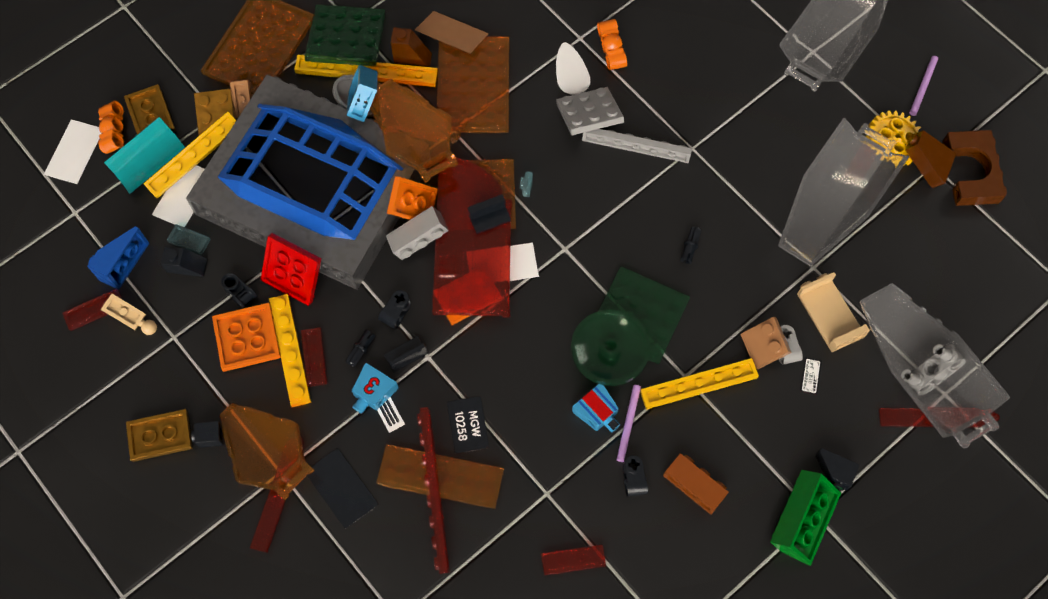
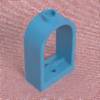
(362, 87)

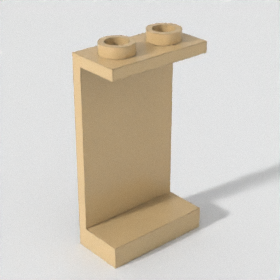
(830, 312)

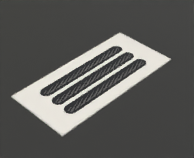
(390, 416)

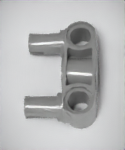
(924, 379)

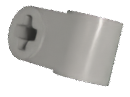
(792, 341)

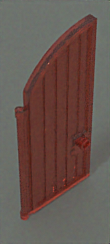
(469, 266)

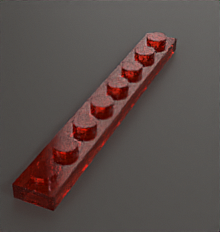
(434, 499)

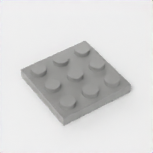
(589, 111)

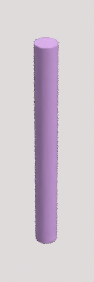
(924, 84)
(628, 423)

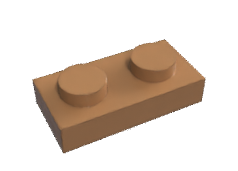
(240, 96)

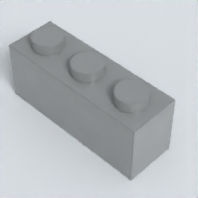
(417, 233)

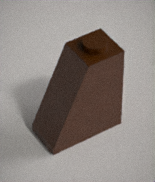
(409, 49)
(930, 157)

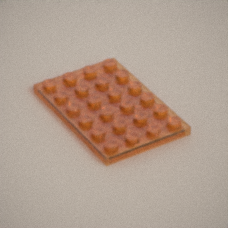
(258, 42)
(475, 86)

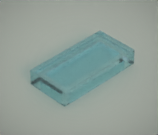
(188, 239)

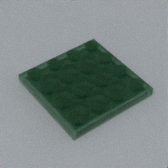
(345, 35)
(651, 304)

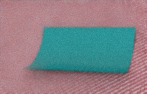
(144, 155)

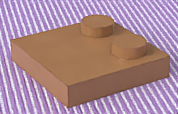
(765, 343)

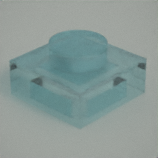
(526, 184)

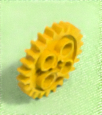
(894, 127)

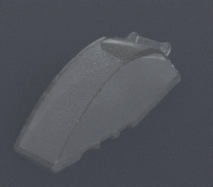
(830, 38)
(839, 191)
(908, 339)

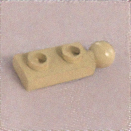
(128, 315)

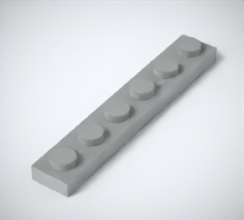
(637, 144)

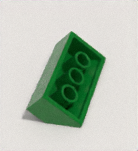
(806, 516)

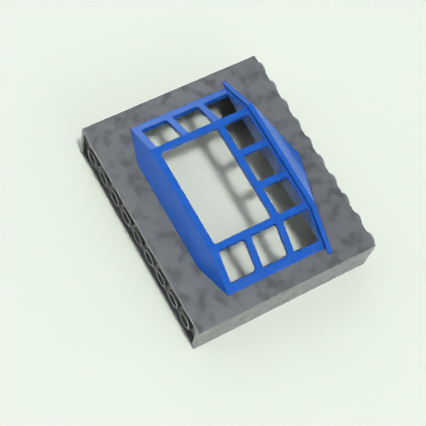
(259, 211)

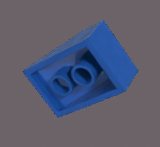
(118, 258)

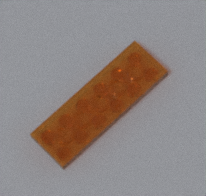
(457, 478)

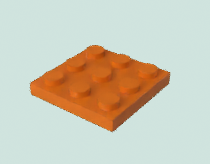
(246, 337)

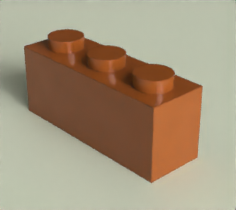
(696, 483)

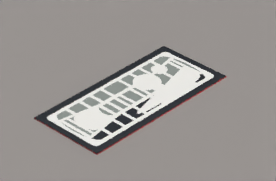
(811, 376)

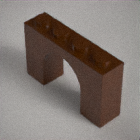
(981, 147)

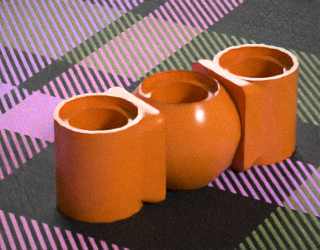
(612, 44)
(111, 127)

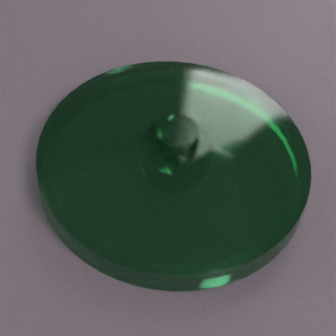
(610, 347)

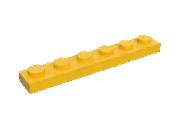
(190, 156)
(289, 350)
(699, 383)

